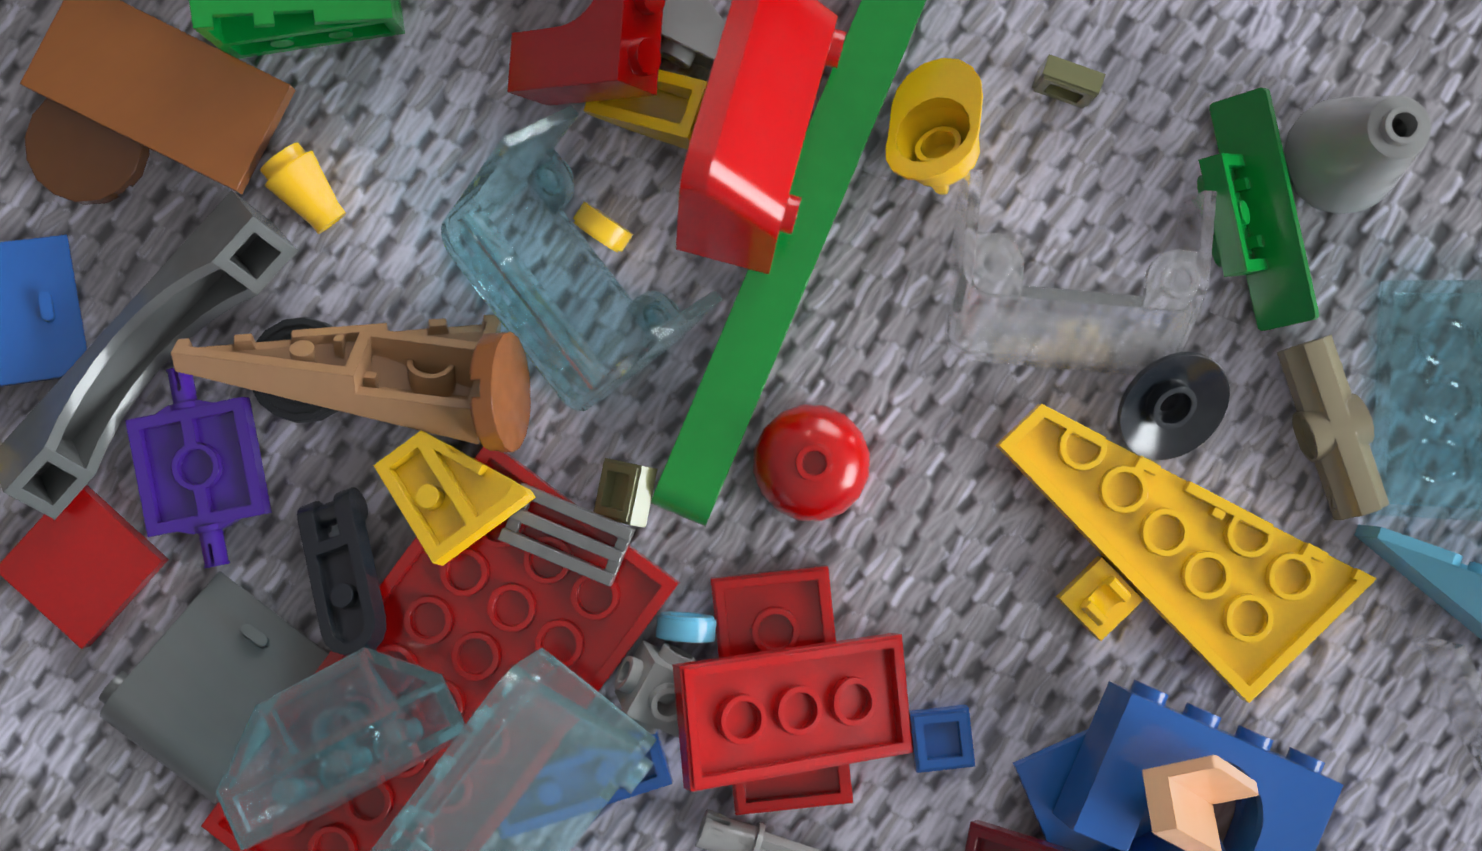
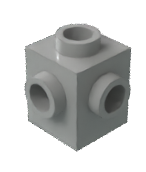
(647, 686)

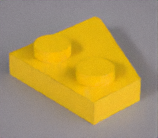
(448, 494)

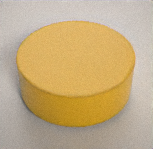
(602, 227)

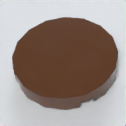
(80, 156)

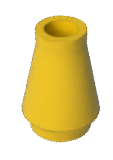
(302, 185)

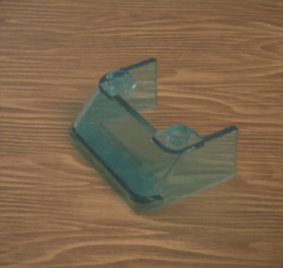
(547, 278)

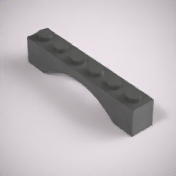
(72, 426)

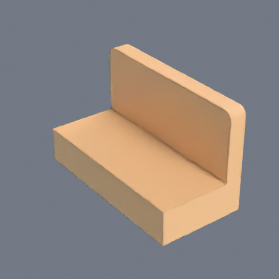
(1183, 799)

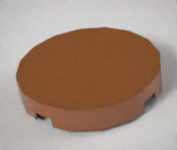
(504, 402)

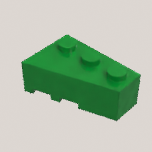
(279, 26)

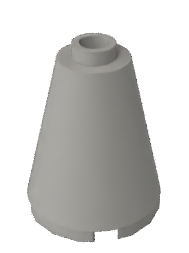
(1354, 149)

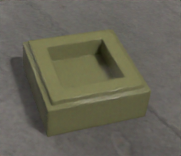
(1068, 81)
(625, 492)

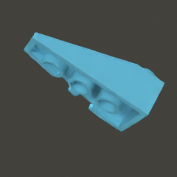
(1433, 571)

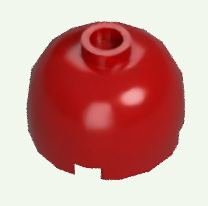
(811, 462)

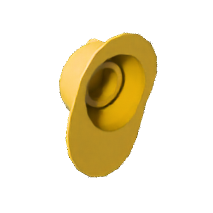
(936, 124)

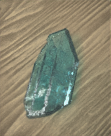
(334, 741)

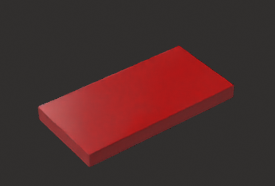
(770, 614)
(791, 710)

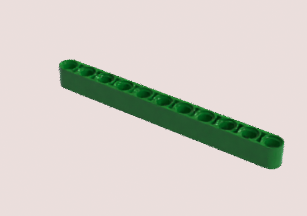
(770, 300)

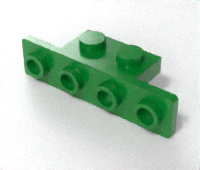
(1256, 211)

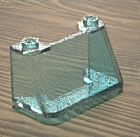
(525, 768)

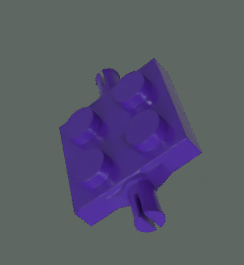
(198, 467)

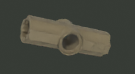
(1333, 428)

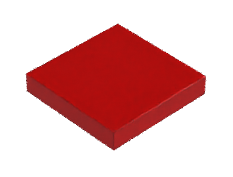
(82, 566)

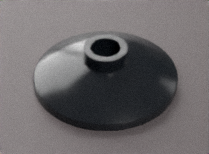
(1173, 405)

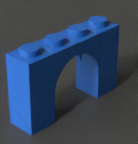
(1139, 732)

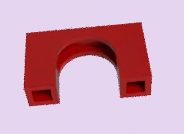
(596, 57)

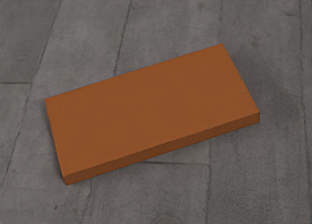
(159, 88)

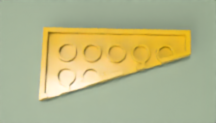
(1208, 567)

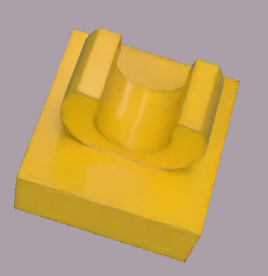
(1099, 598)

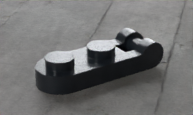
(343, 573)

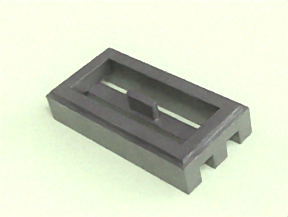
(613, 554)

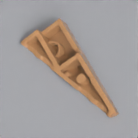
(362, 370)

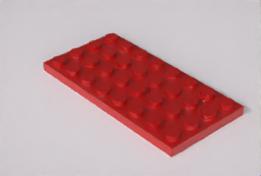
(473, 627)

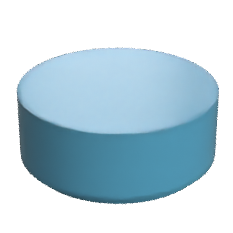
(686, 627)

